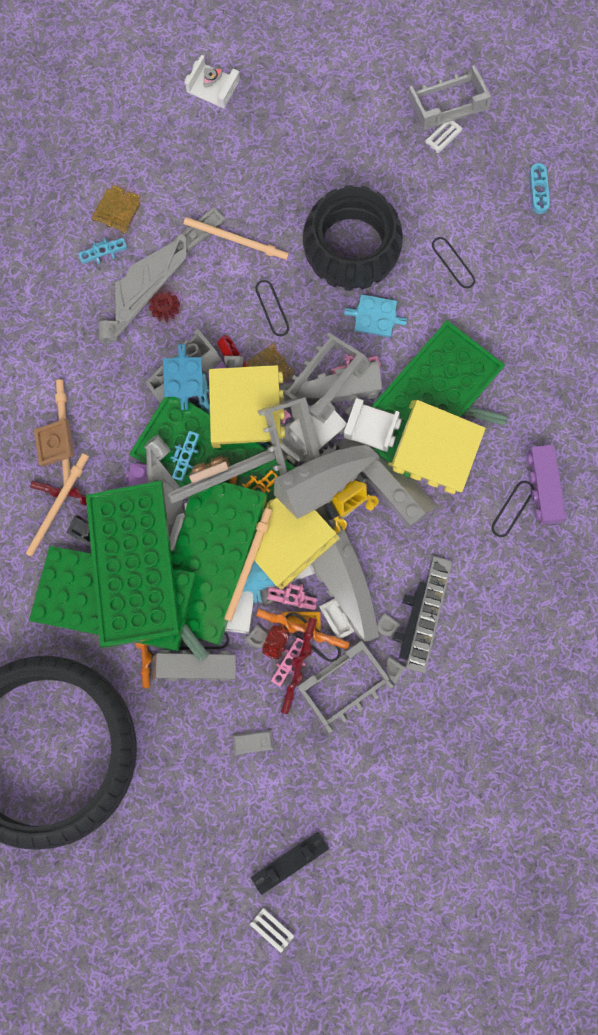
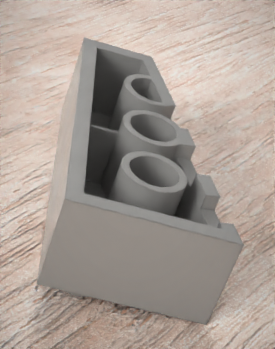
(196, 347)
(187, 666)

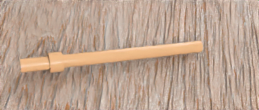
(270, 250)
(61, 399)
(75, 471)
(261, 528)

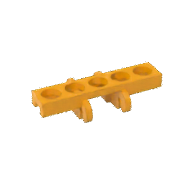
(260, 482)

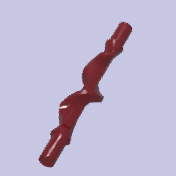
(47, 488)
(297, 664)

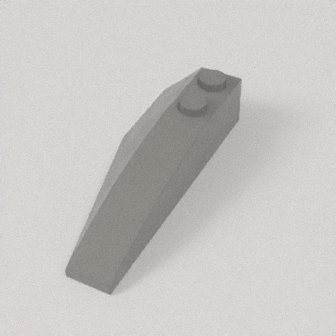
(367, 386)
(321, 478)
(401, 494)
(347, 583)

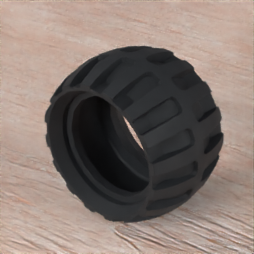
(356, 204)

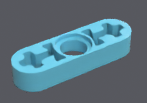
(543, 181)

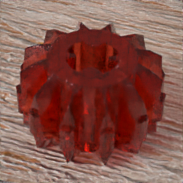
(166, 311)
(275, 642)

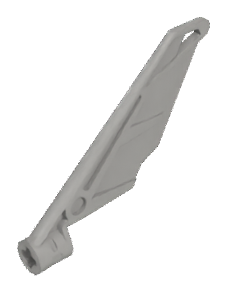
(139, 286)
(155, 451)

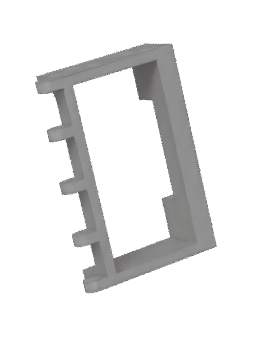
(436, 117)
(356, 367)
(299, 410)
(351, 653)

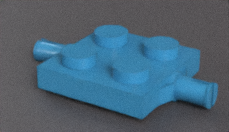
(183, 376)

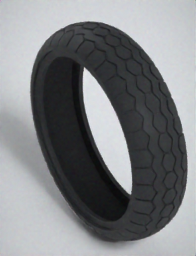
(122, 751)

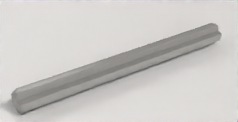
(234, 470)

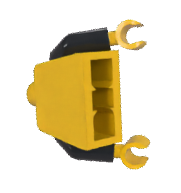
(347, 500)

